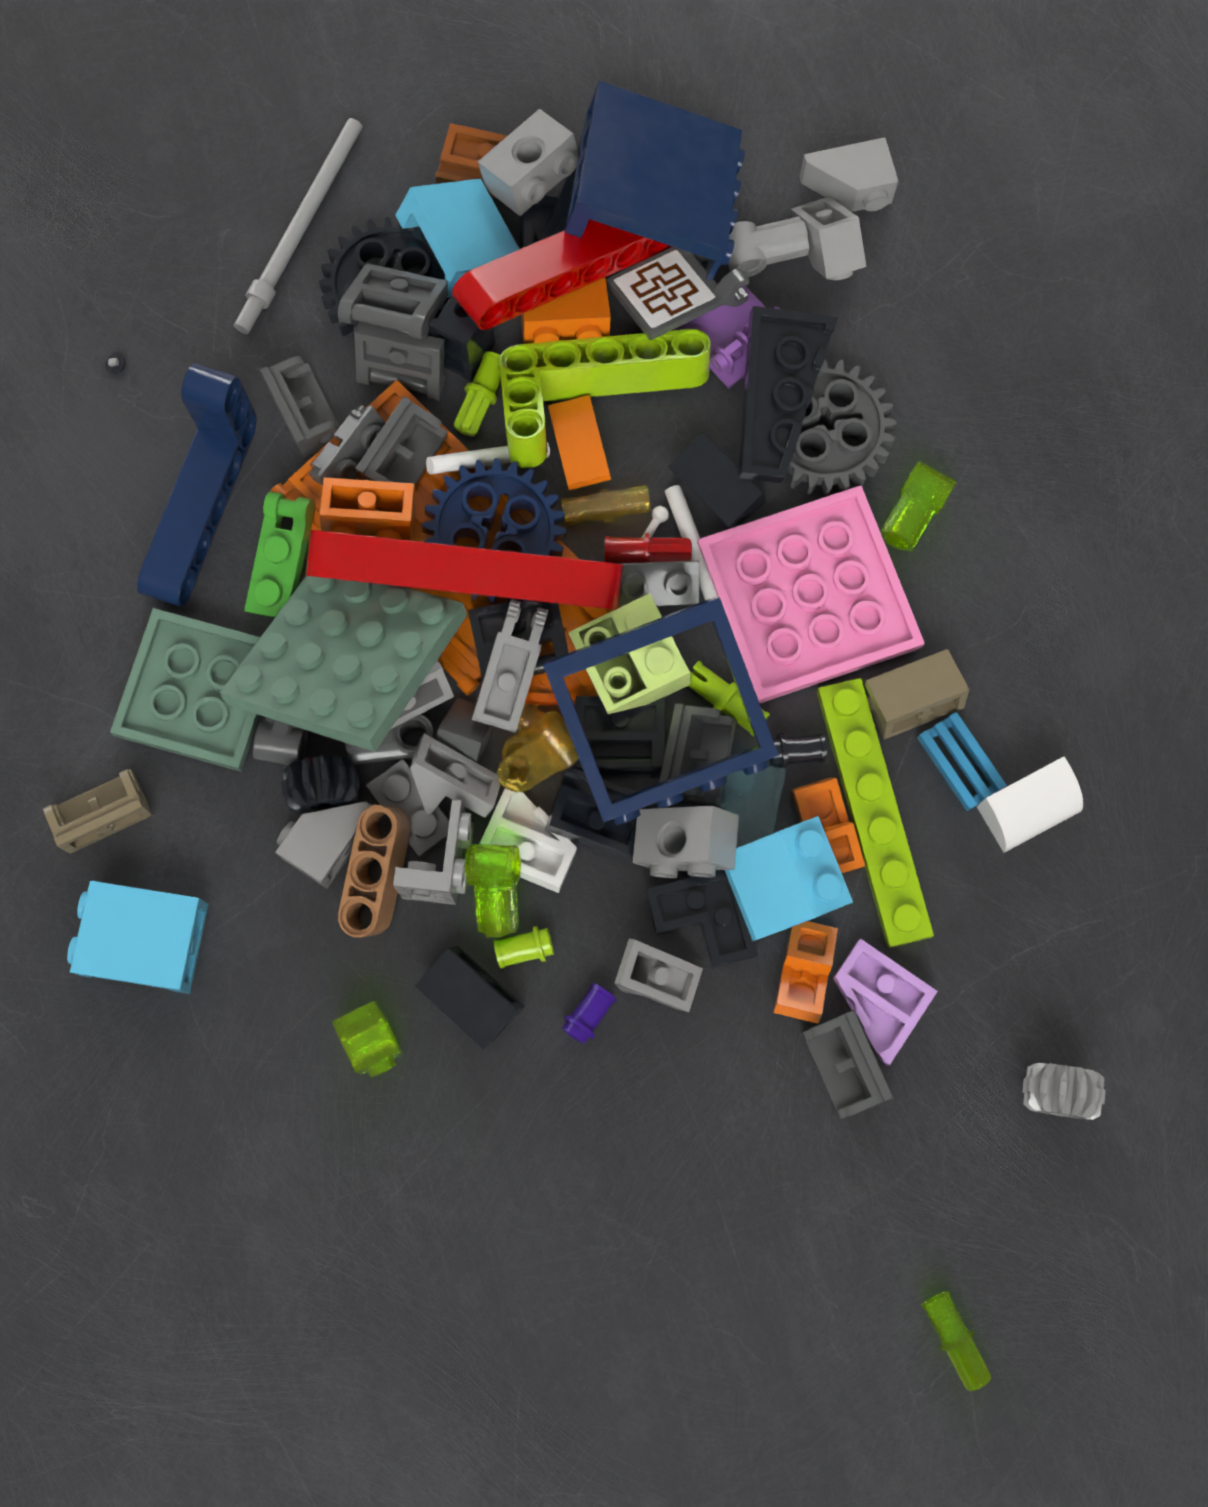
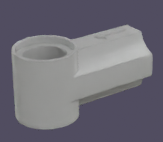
(767, 244)

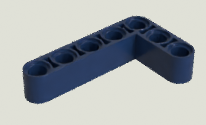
(203, 486)

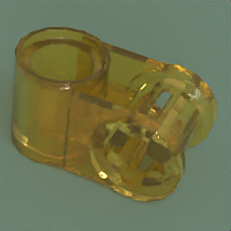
(536, 753)

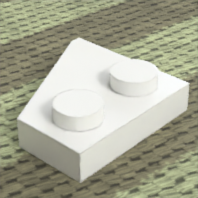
(542, 853)

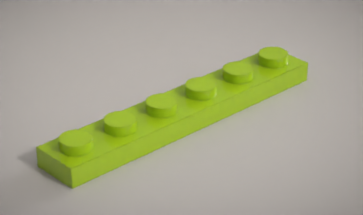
(874, 813)

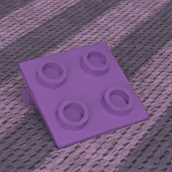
(728, 335)

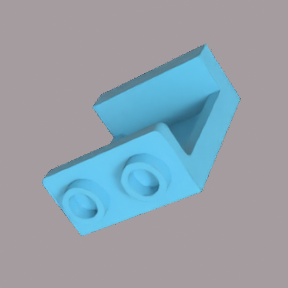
(458, 225)
(138, 936)

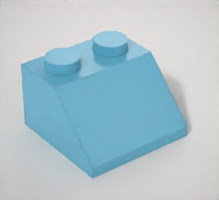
(787, 879)

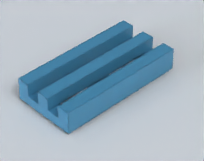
(976, 753)

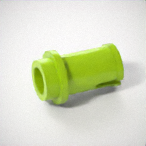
(524, 947)

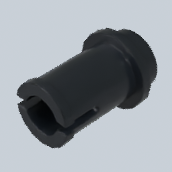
(799, 749)

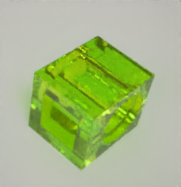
(368, 1039)

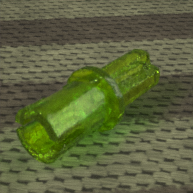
(957, 1341)

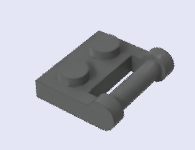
(396, 291)
(392, 355)

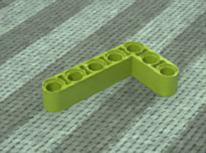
(591, 368)

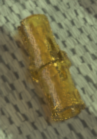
(606, 505)

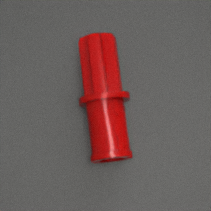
(647, 549)

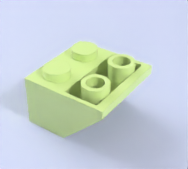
(637, 675)

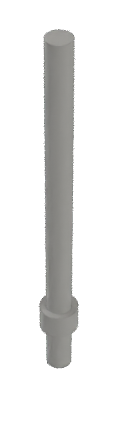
(262, 291)

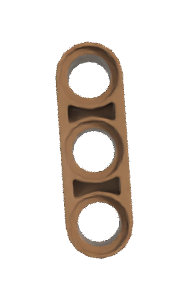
(358, 886)

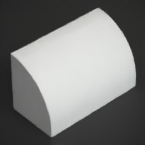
(1032, 804)

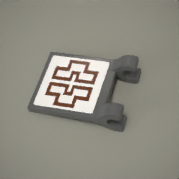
(673, 290)

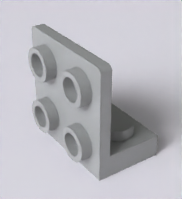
(422, 880)

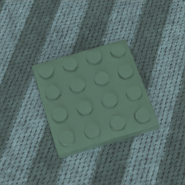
(345, 658)

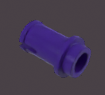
(588, 1013)

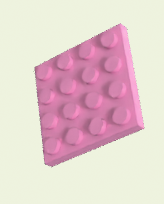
(810, 594)

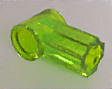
(919, 501)
(494, 874)

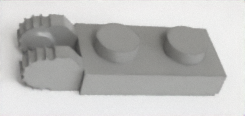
(509, 672)

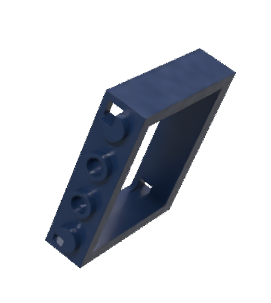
(708, 776)

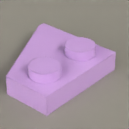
(883, 998)

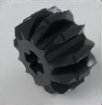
(320, 784)

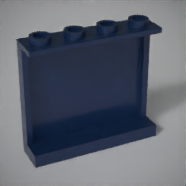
(657, 174)

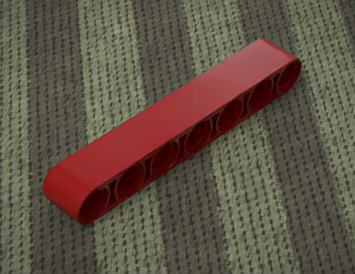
(548, 271)
(464, 569)

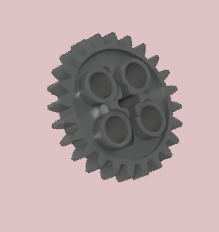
(839, 460)

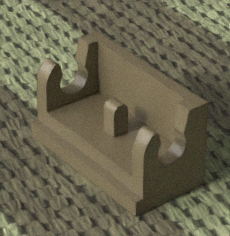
(916, 694)
(98, 812)

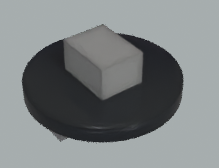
(115, 363)

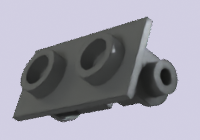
(356, 437)
(666, 582)

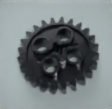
(374, 244)

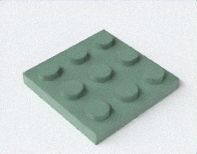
(176, 690)

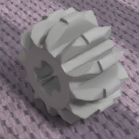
(1064, 1091)

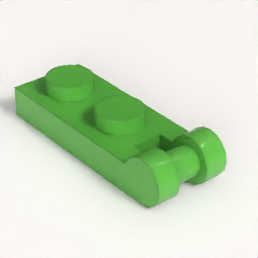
(279, 554)

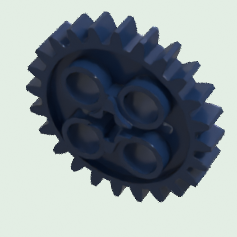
(457, 520)

